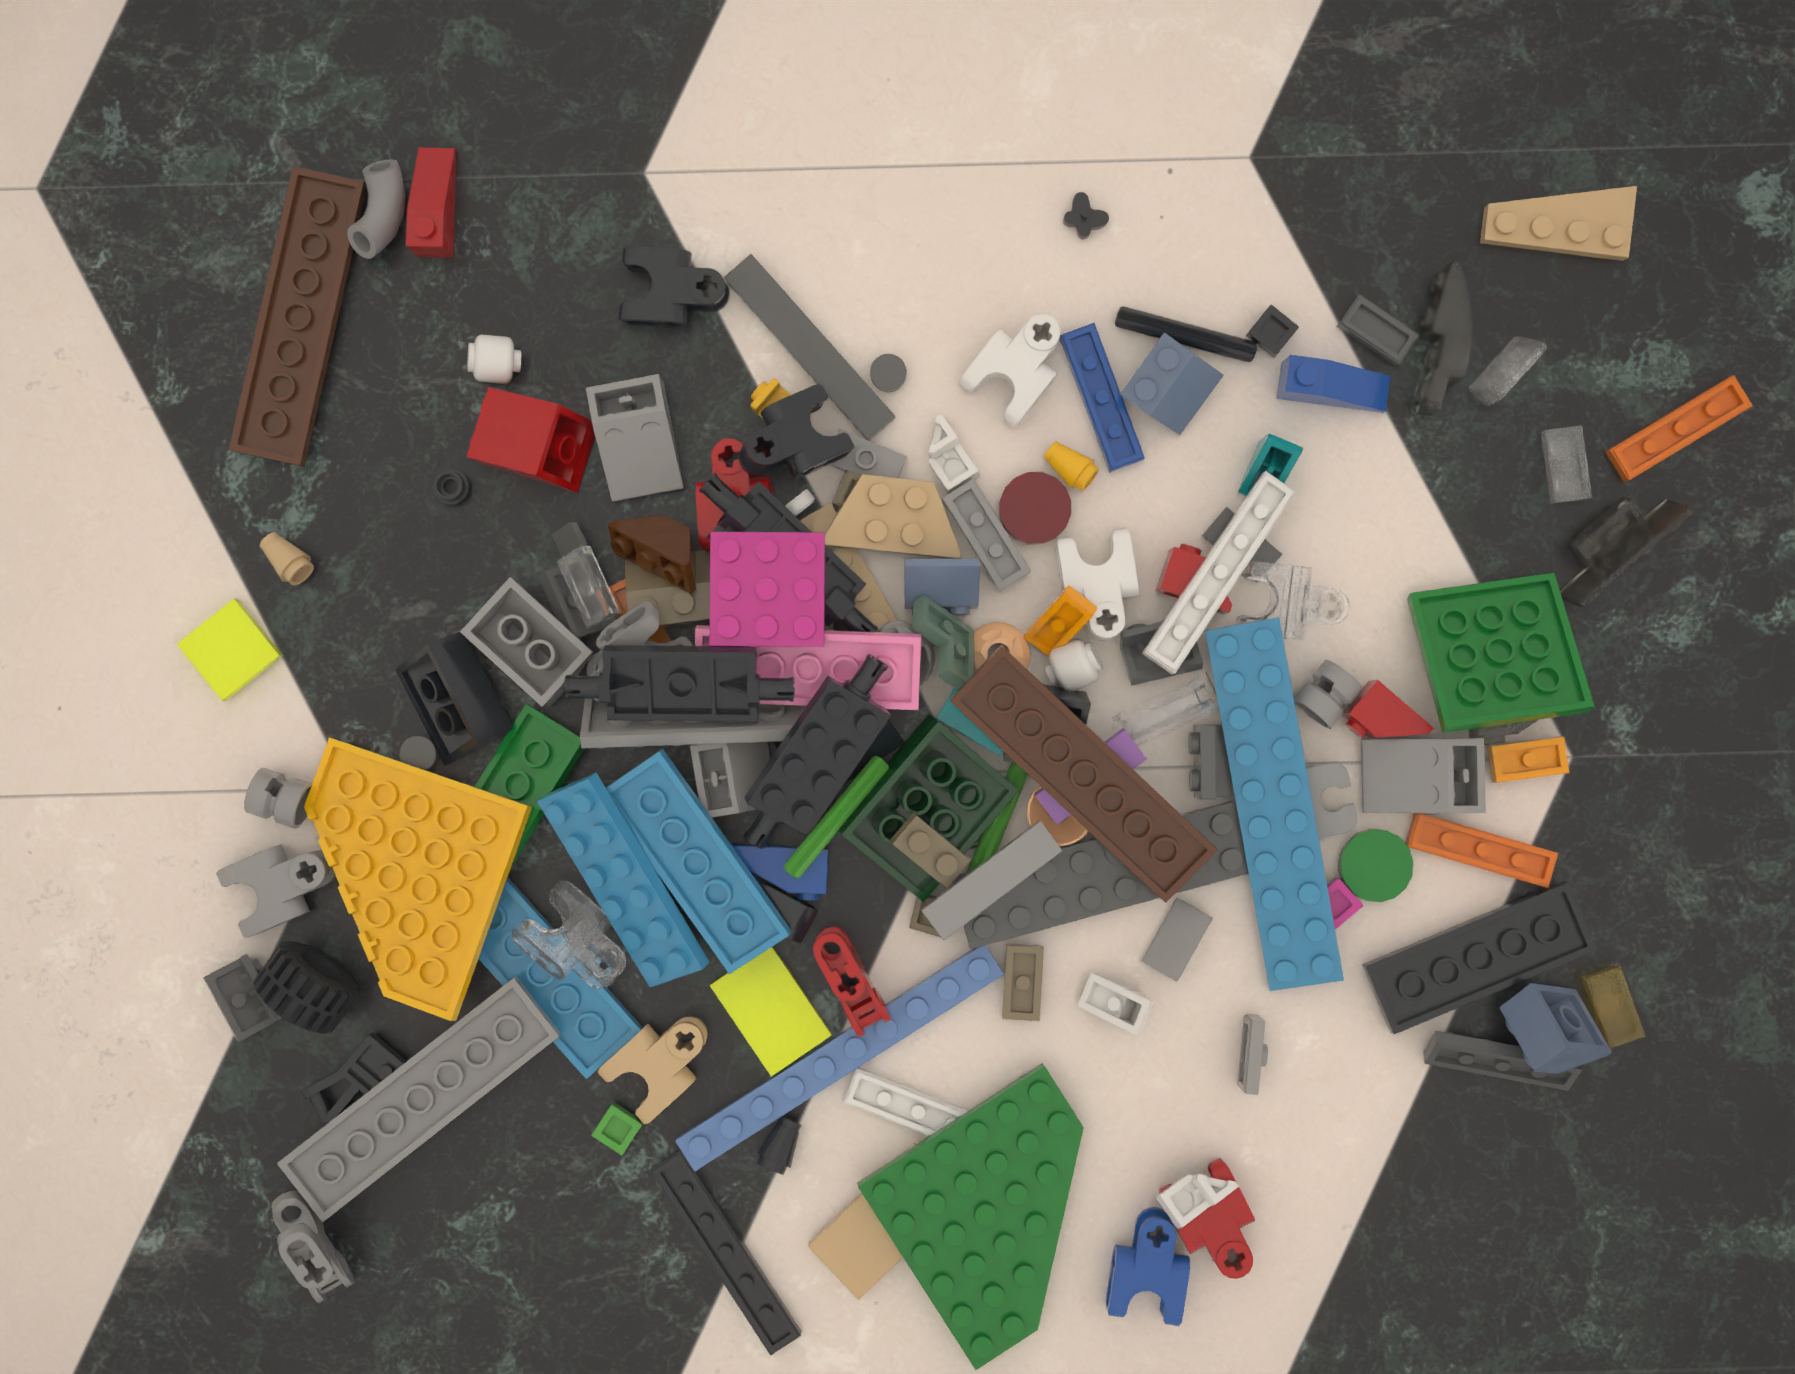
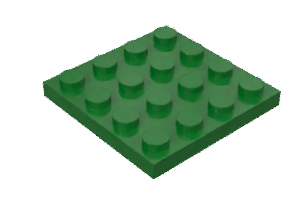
(1499, 653)

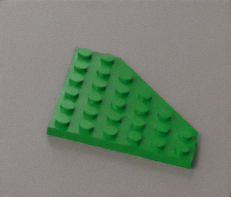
(985, 1211)

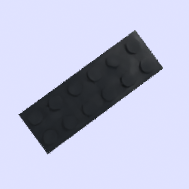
(1479, 957)

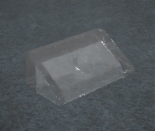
(1507, 369)
(588, 586)

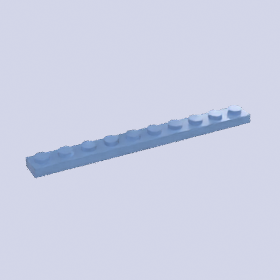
(837, 1058)

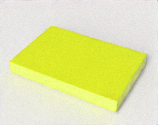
(771, 1010)

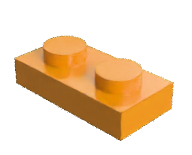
(1060, 621)
(1528, 759)

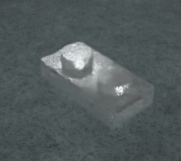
(1566, 464)

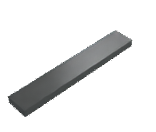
(809, 347)

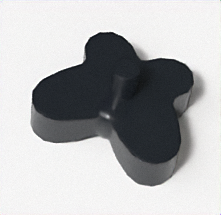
(1084, 217)

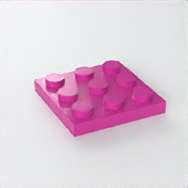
(767, 589)

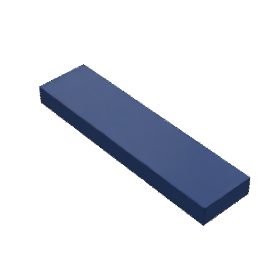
(1101, 397)

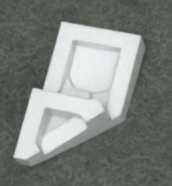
(948, 457)
(1192, 1196)

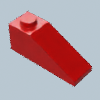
(432, 204)

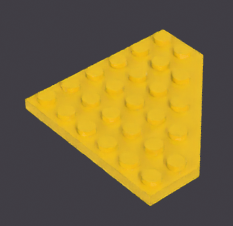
(414, 868)

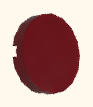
(1035, 508)

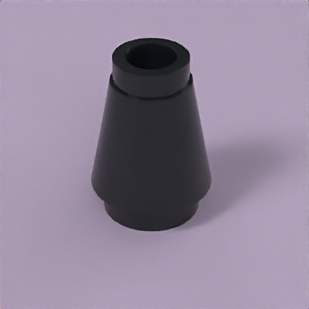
(780, 1146)

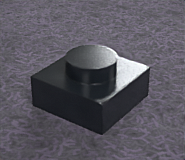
(1272, 331)

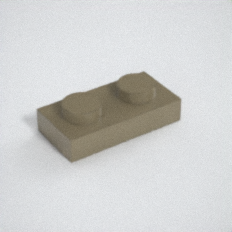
(930, 850)
(1022, 982)

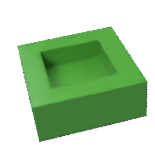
(617, 1128)

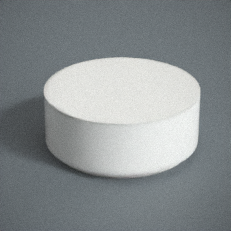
(800, 502)

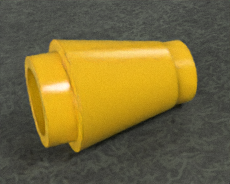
(1071, 465)

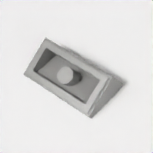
(1177, 939)

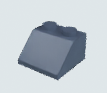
(1171, 384)
(945, 581)
(1553, 1028)

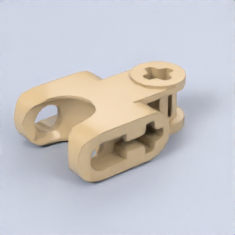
(660, 1062)

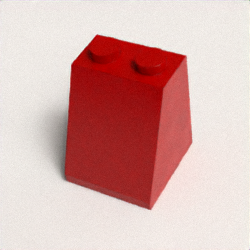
(532, 439)

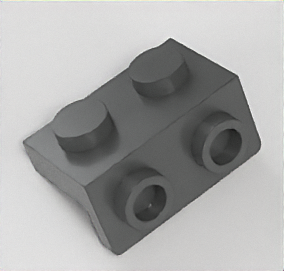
(1142, 669)
(1211, 769)
(237, 998)

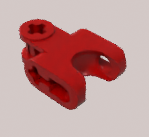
(734, 477)
(854, 998)
(1220, 1227)

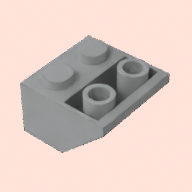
(727, 773)

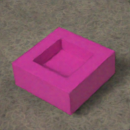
(1342, 902)

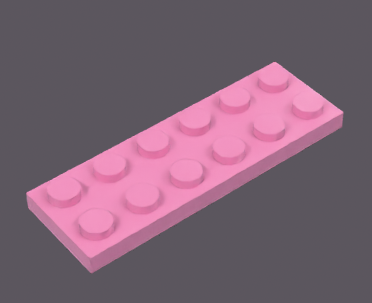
(840, 660)

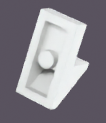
(1116, 1004)

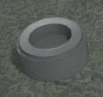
(888, 372)
(419, 752)

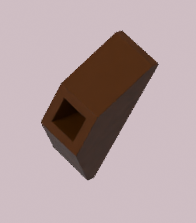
(657, 547)

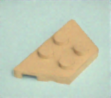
(894, 518)

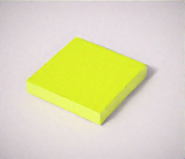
(229, 649)

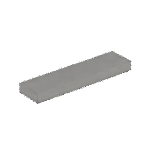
(991, 880)

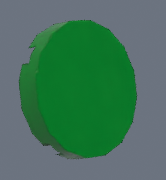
(1375, 865)

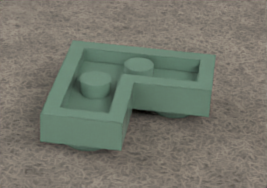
(951, 637)

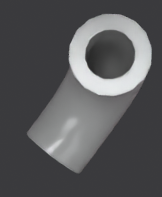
(383, 209)

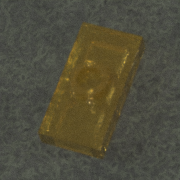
(1613, 1006)

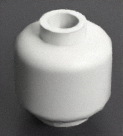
(493, 359)
(1074, 665)

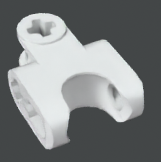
(1019, 363)
(1101, 584)

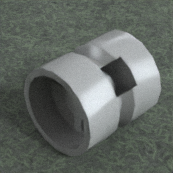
(1328, 694)
(273, 795)

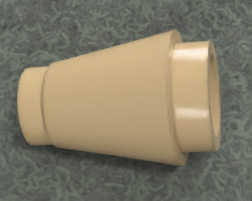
(288, 560)

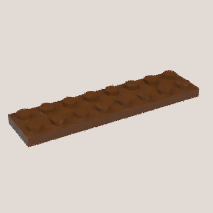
(298, 317)
(1083, 774)

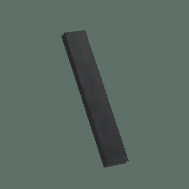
(726, 1252)

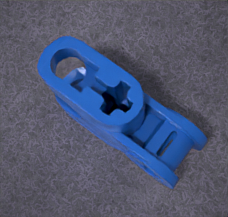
(1149, 1267)

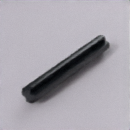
(1186, 334)

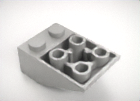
(635, 437)
(1423, 775)

